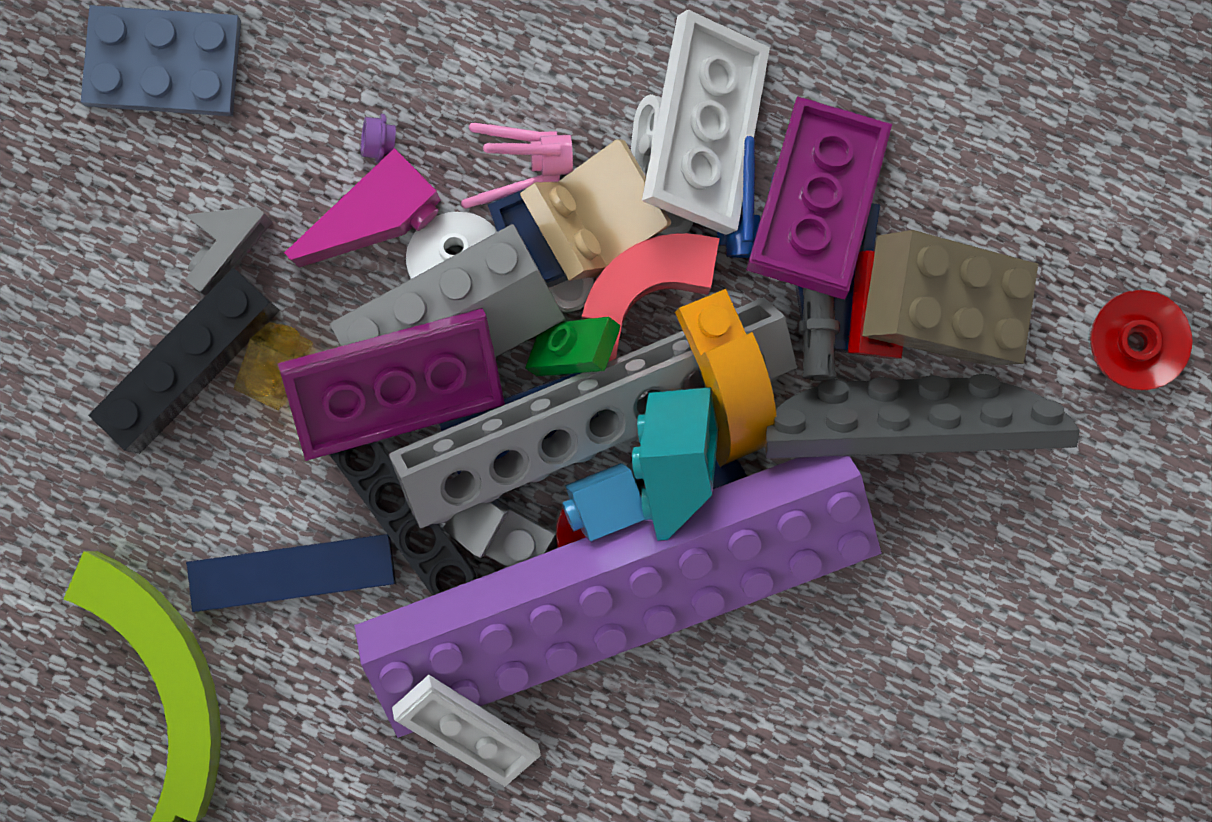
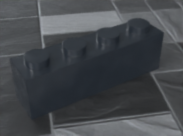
(184, 362)

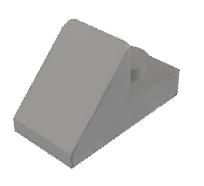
(234, 234)
(499, 533)

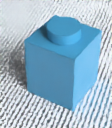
(603, 502)

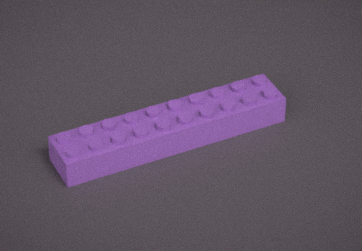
(623, 587)

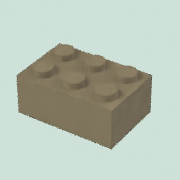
(950, 298)

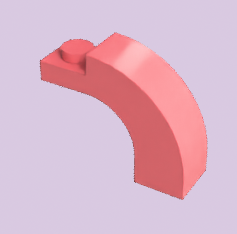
(652, 265)

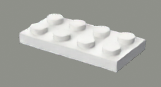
(702, 123)

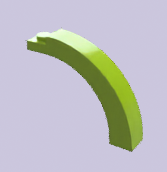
(177, 669)

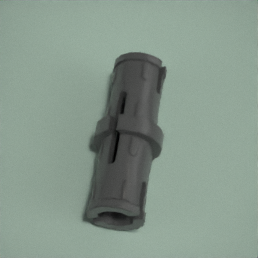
(818, 336)

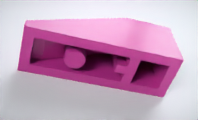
(373, 211)

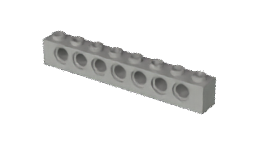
(568, 410)

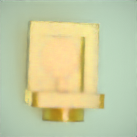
(259, 371)

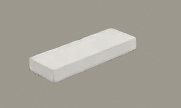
(466, 730)

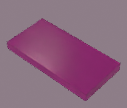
(820, 198)
(392, 384)

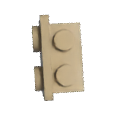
(595, 211)

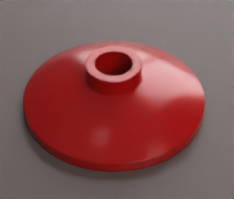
(1164, 333)

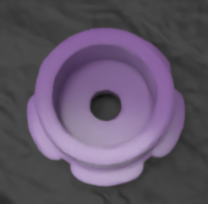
(377, 137)

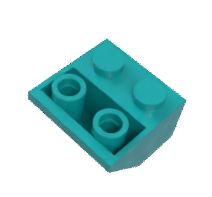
(676, 456)

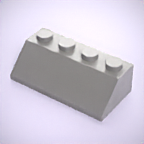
(488, 275)

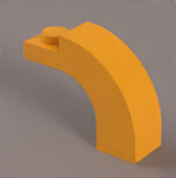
(734, 371)

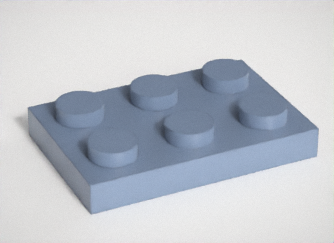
(161, 60)

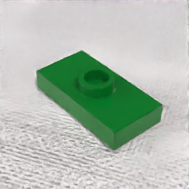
(574, 347)

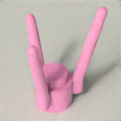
(548, 152)

